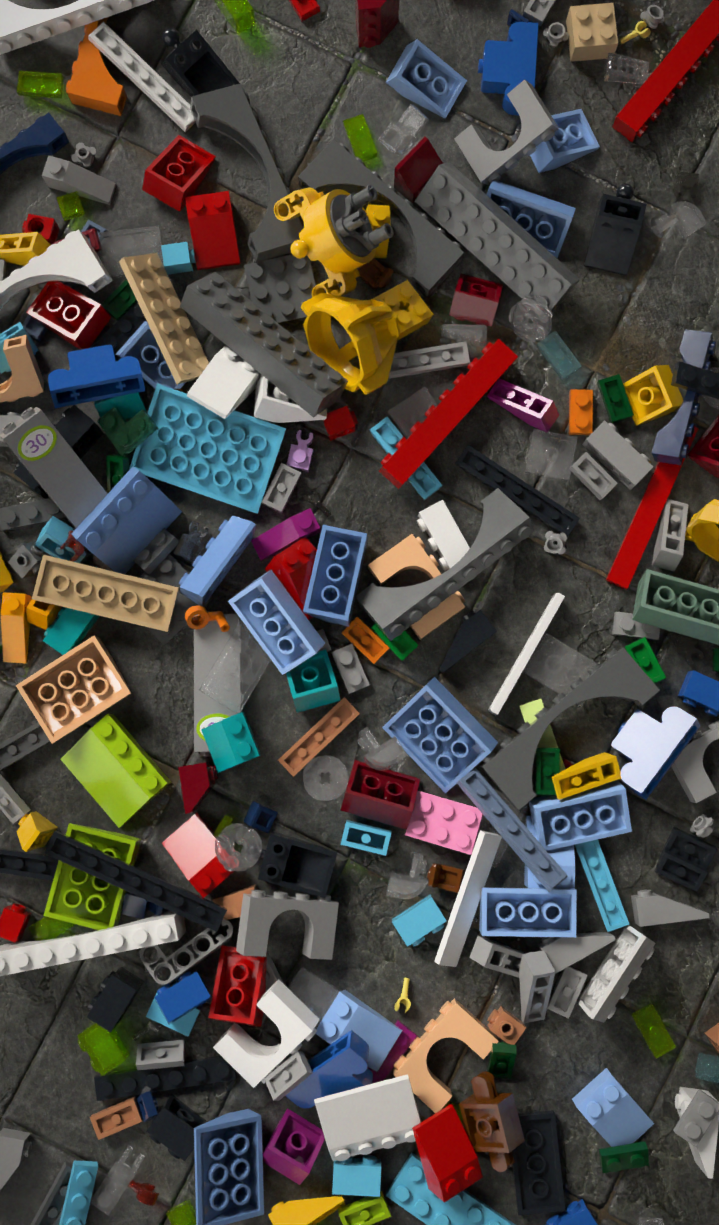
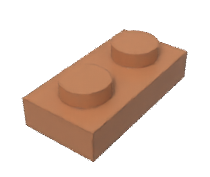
(116, 1118)

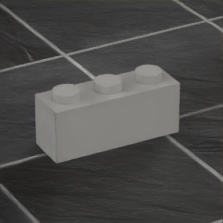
(618, 454)

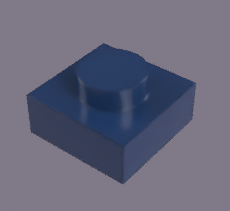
(148, 1106)

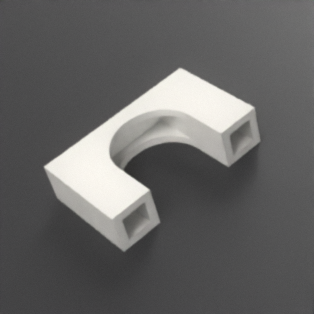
(256, 1060)

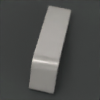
(189, 948)

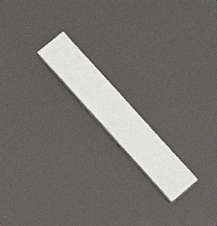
(142, 75)
(526, 653)
(468, 899)

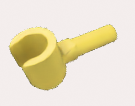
(637, 32)
(404, 996)

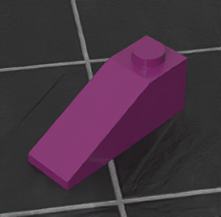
(524, 404)
(286, 534)

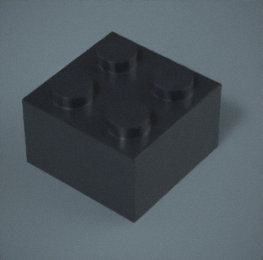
(114, 1000)
(175, 1127)

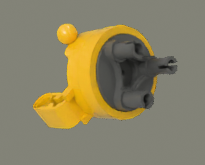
(334, 233)

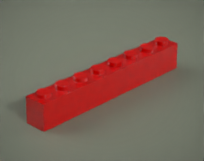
(669, 75)
(448, 413)

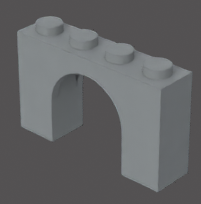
(536, 127)
(690, 767)
(261, 909)

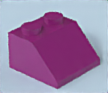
(293, 1146)

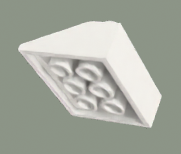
(615, 974)
(368, 1117)

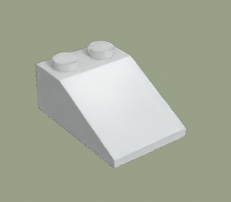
(224, 383)
(277, 407)
(706, 1149)

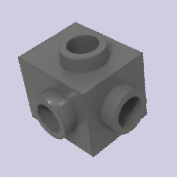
(27, 559)

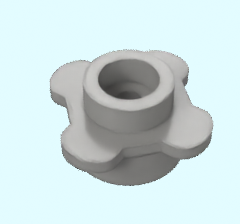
(653, 16)
(555, 28)
(86, 160)
(555, 548)
(702, 826)

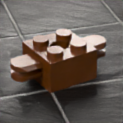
(492, 1121)

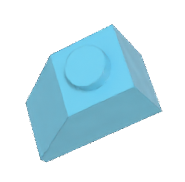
(53, 537)

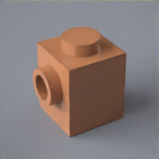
(505, 1025)

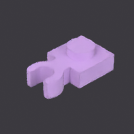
(300, 454)

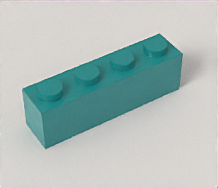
(69, 629)

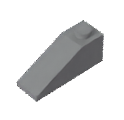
(71, 178)
(671, 536)
(656, 909)
(568, 950)
(496, 956)
(536, 982)
(13, 1150)

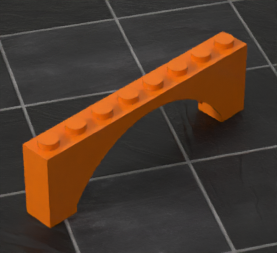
(91, 82)

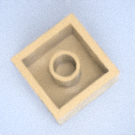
(591, 31)

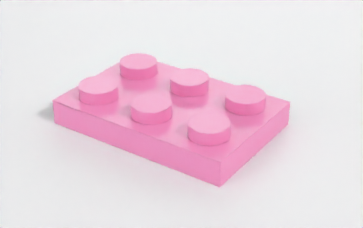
(444, 822)

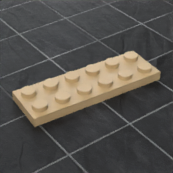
(165, 316)
(105, 593)

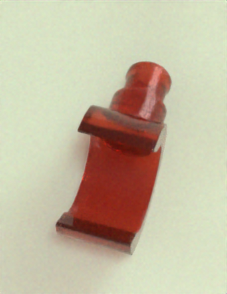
(75, 545)
(144, 1192)

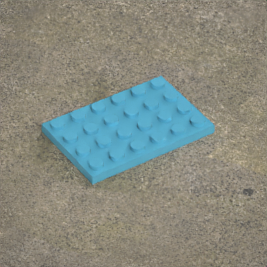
(208, 453)

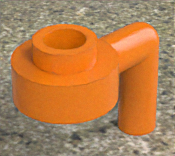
(204, 617)

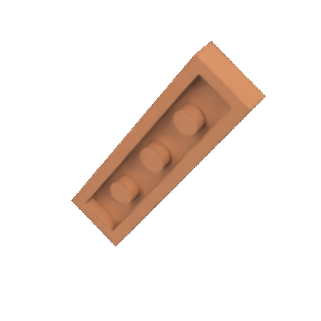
(318, 737)

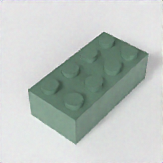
(678, 606)

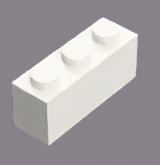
(443, 534)

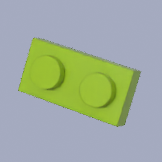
(365, 1211)

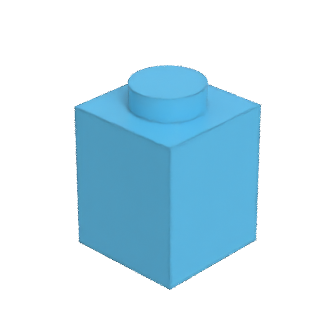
(178, 257)

